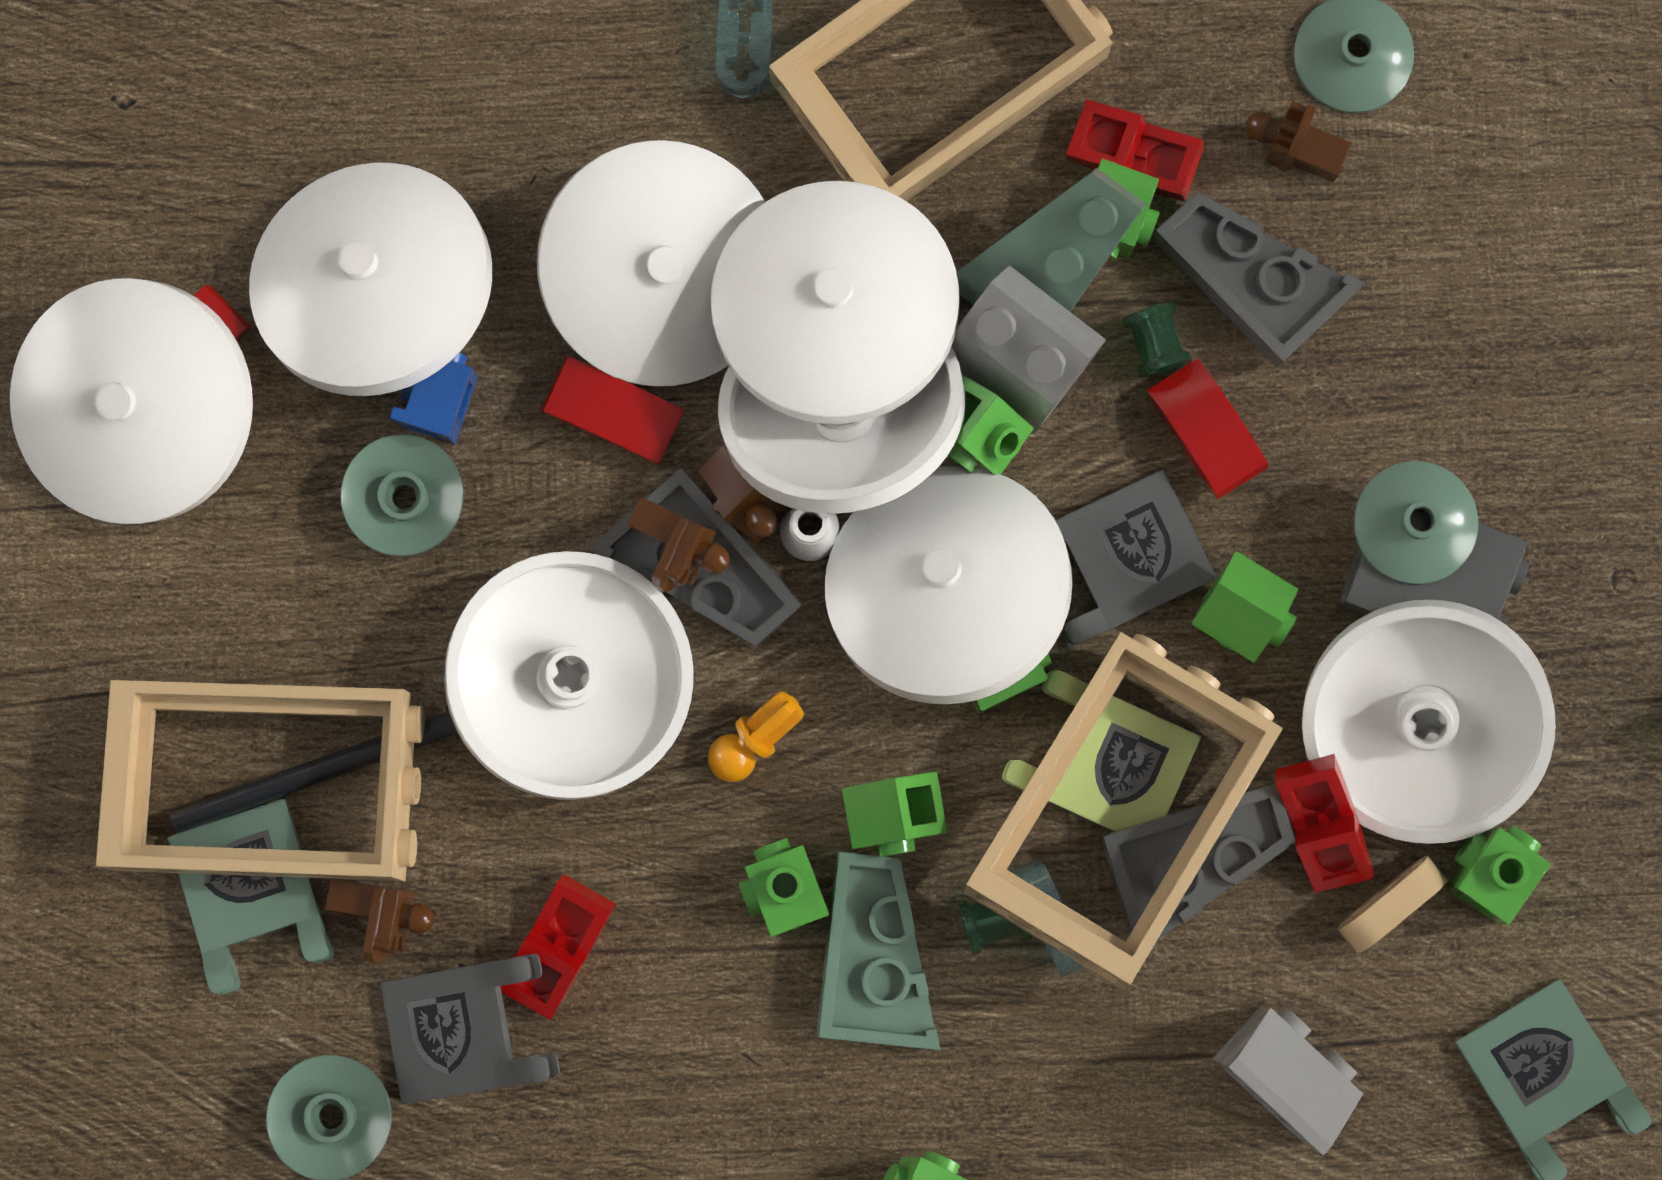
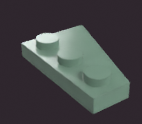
(1061, 243)
(872, 961)

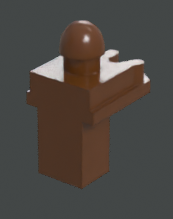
(1299, 143)
(738, 500)
(686, 546)
(388, 912)

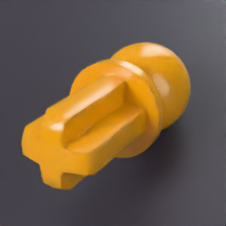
(734, 755)

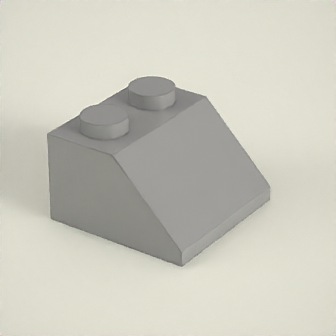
(1024, 346)
(1290, 1077)

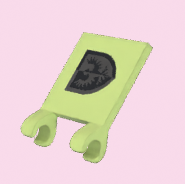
(1124, 767)

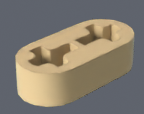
(1392, 904)

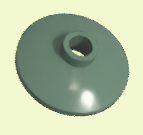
(1336, 75)
(380, 473)
(1385, 528)
(297, 1122)

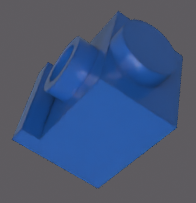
(438, 402)

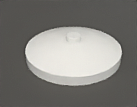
(635, 259)
(370, 279)
(835, 302)
(131, 401)
(842, 464)
(950, 587)
(568, 675)
(1431, 719)

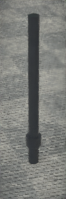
(298, 777)

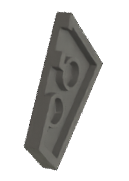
(1255, 280)
(742, 599)
(1144, 853)

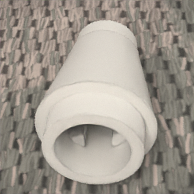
(804, 546)

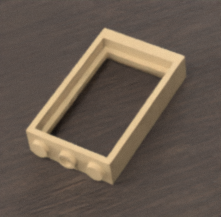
(846, 149)
(129, 769)
(1055, 922)

